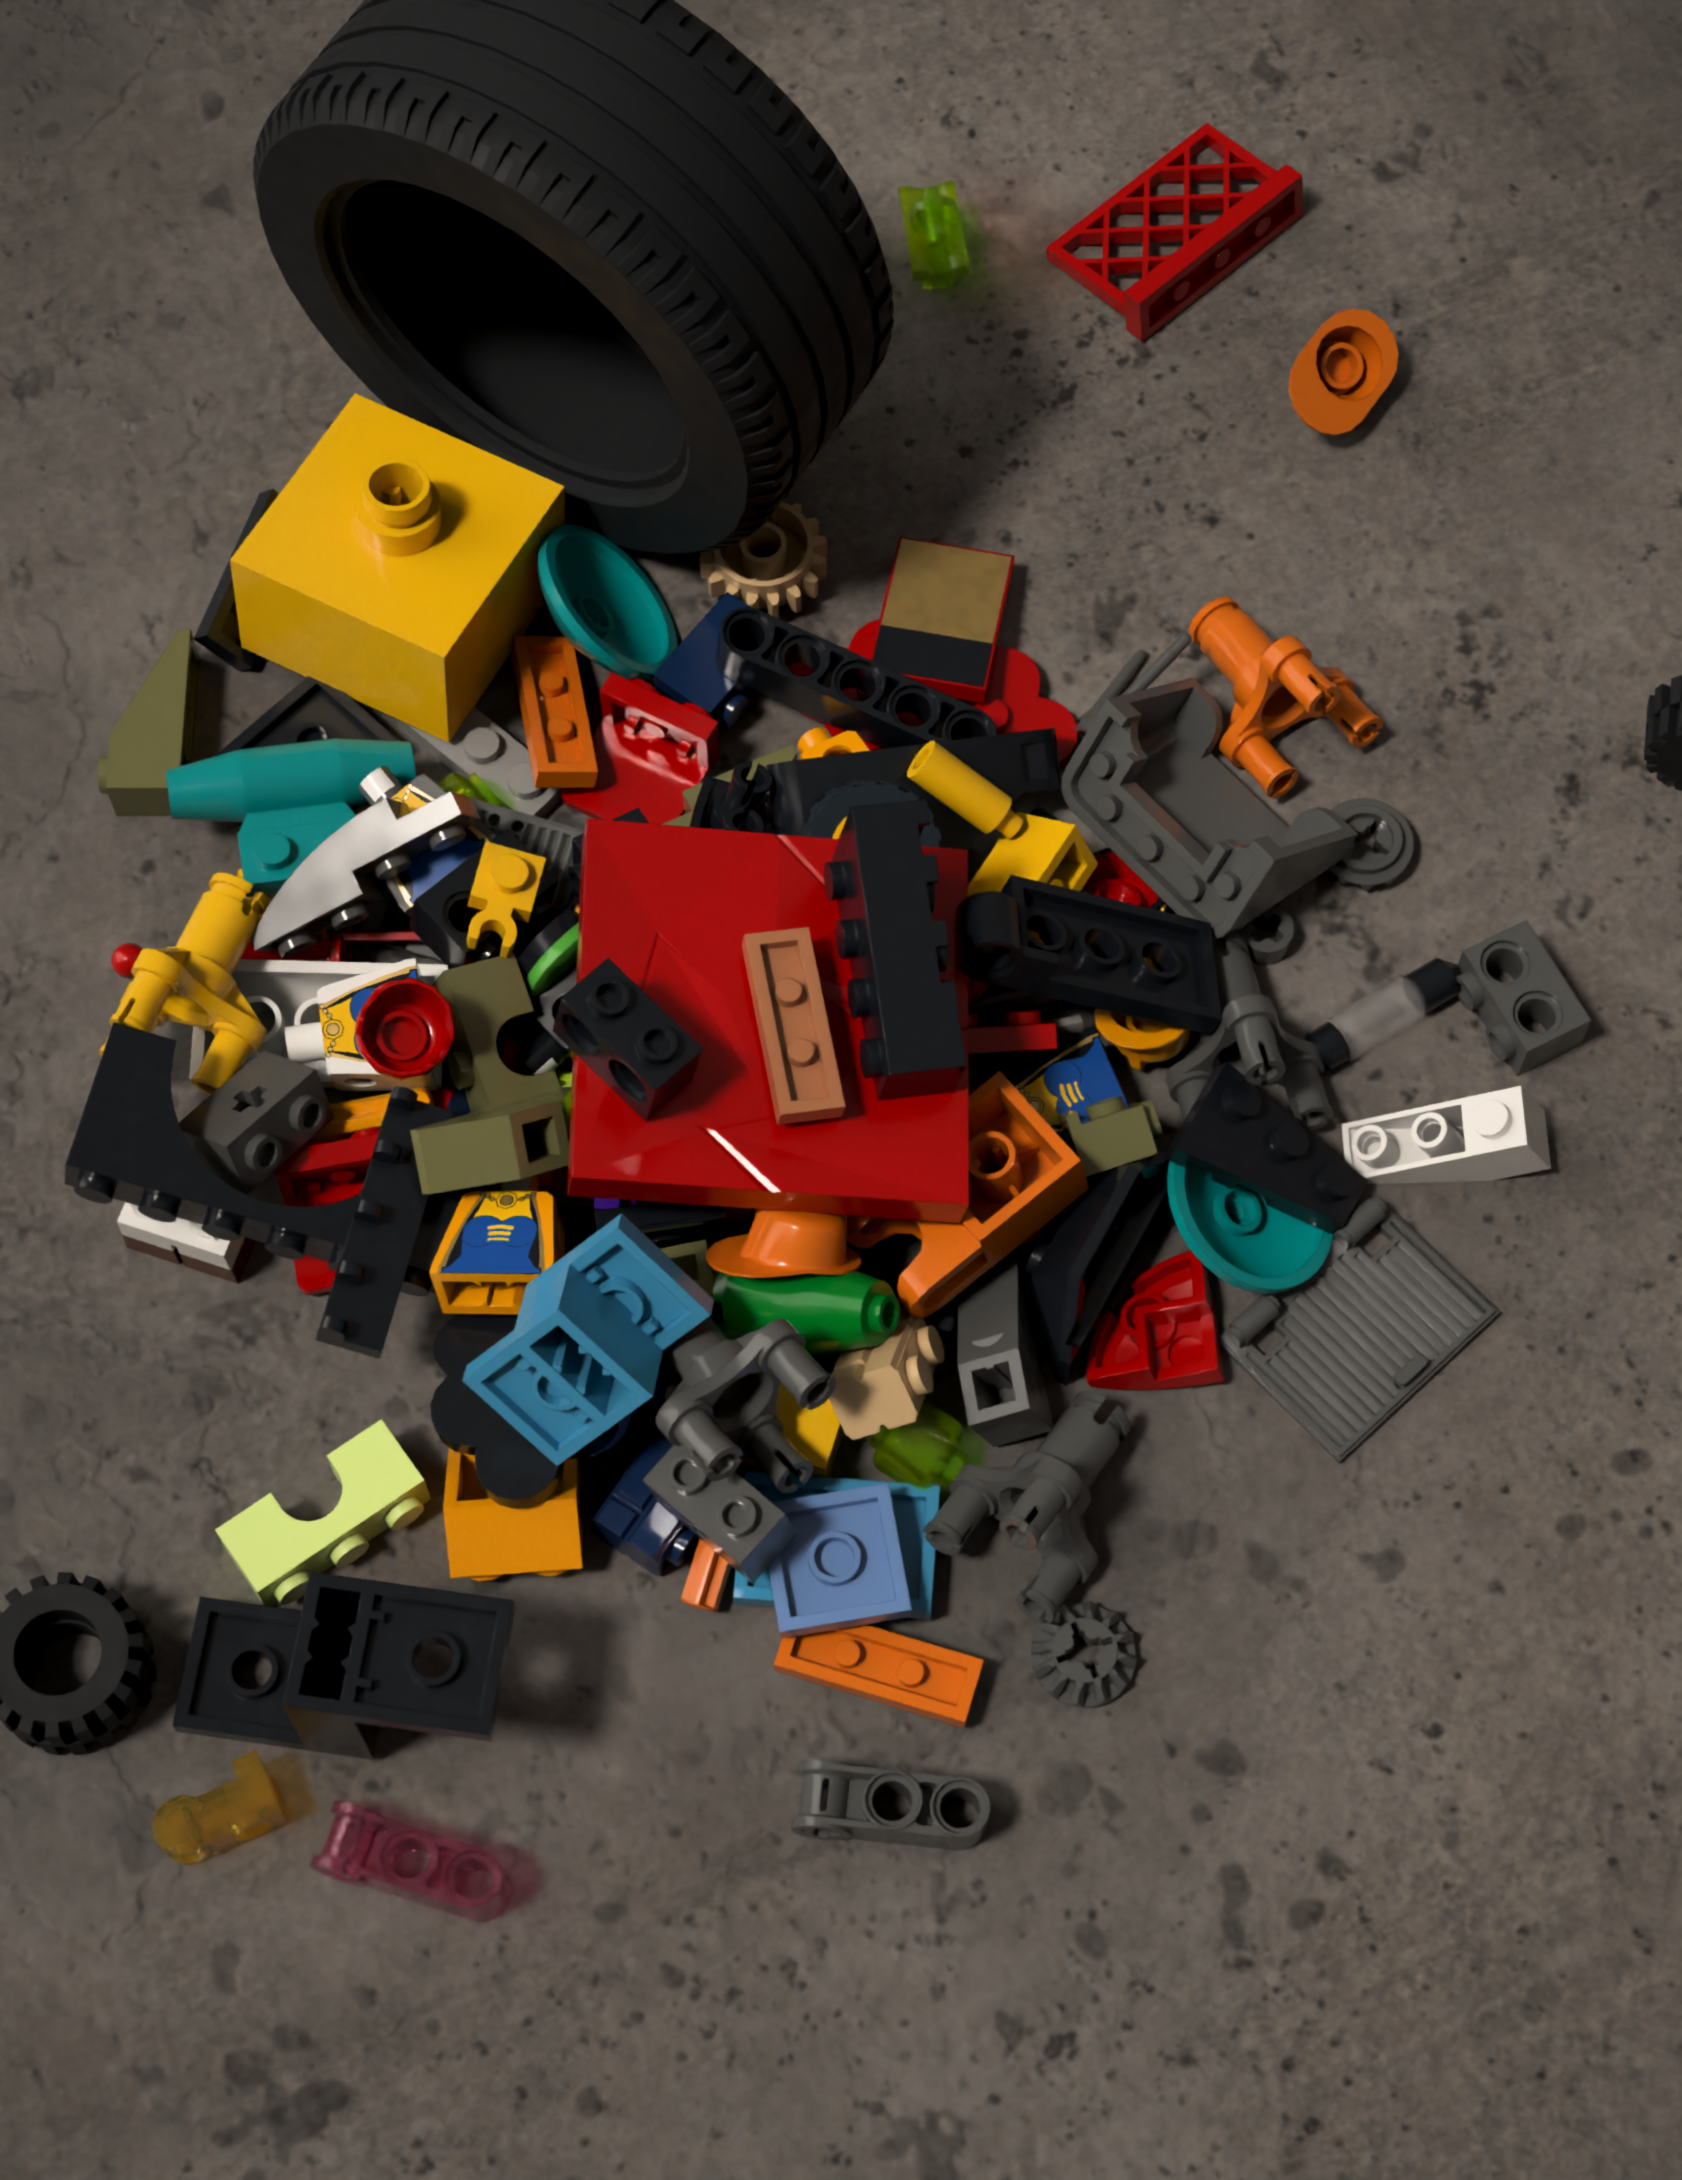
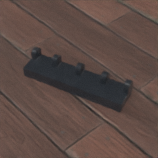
(380, 1232)

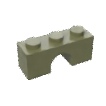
(486, 1001)

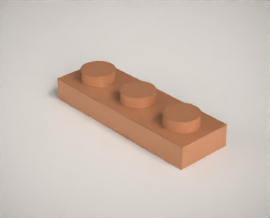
(793, 1026)

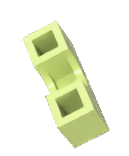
(377, 1493)

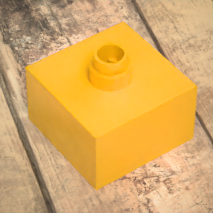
(397, 566)

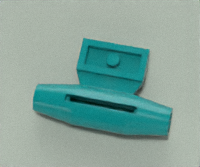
(284, 796)

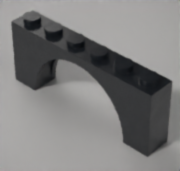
(138, 1154)

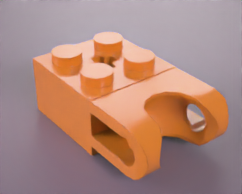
(1005, 1207)

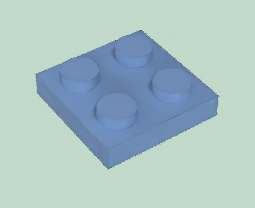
(840, 1564)

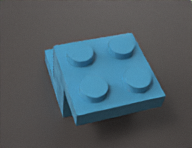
(588, 1340)

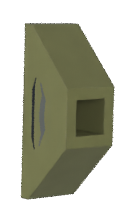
(495, 1143)

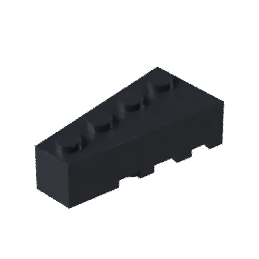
(895, 951)

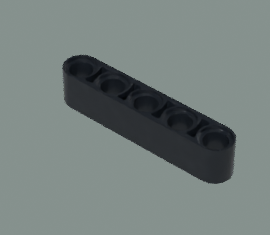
(833, 671)

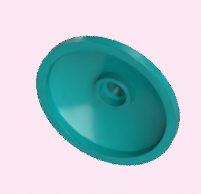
(604, 603)
(1242, 1235)

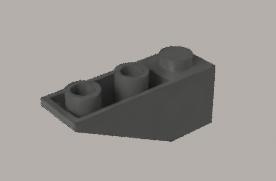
(1001, 1357)

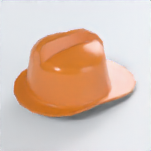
(1343, 371)
(787, 1245)

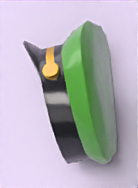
(551, 951)

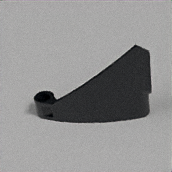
(1010, 761)

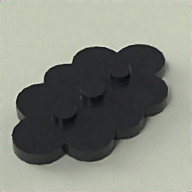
(505, 1461)

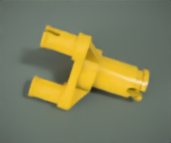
(196, 981)

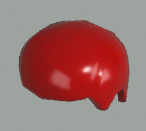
(405, 1028)

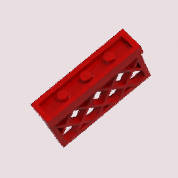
(1207, 249)

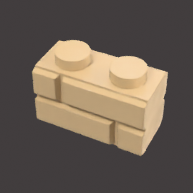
(886, 1380)

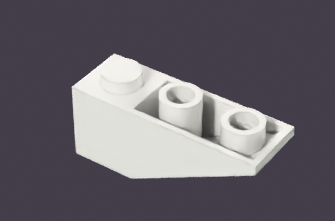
(1451, 1140)

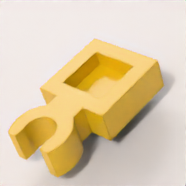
(503, 891)

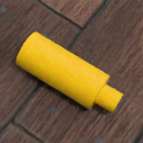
(963, 790)

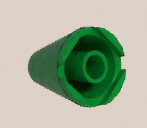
(827, 1310)

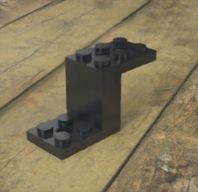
(345, 1666)

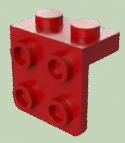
(645, 753)
(321, 1176)

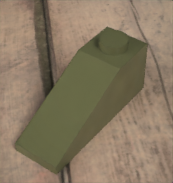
(154, 733)

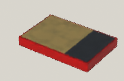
(943, 616)

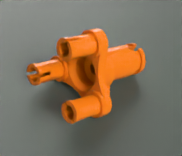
(1273, 691)

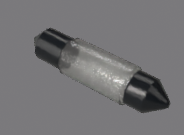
(1384, 1012)

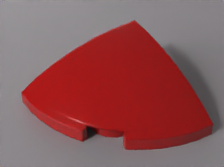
(1163, 1332)

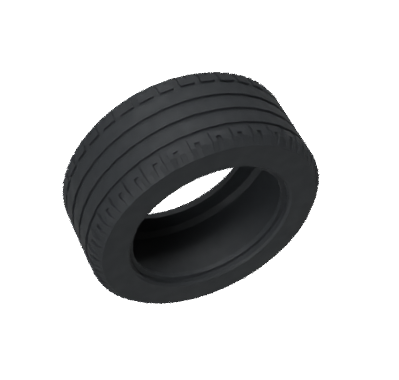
(581, 252)

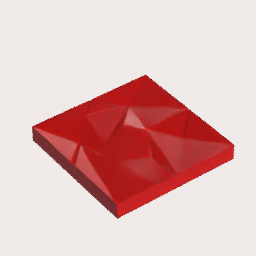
(674, 920)

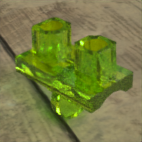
(933, 234)

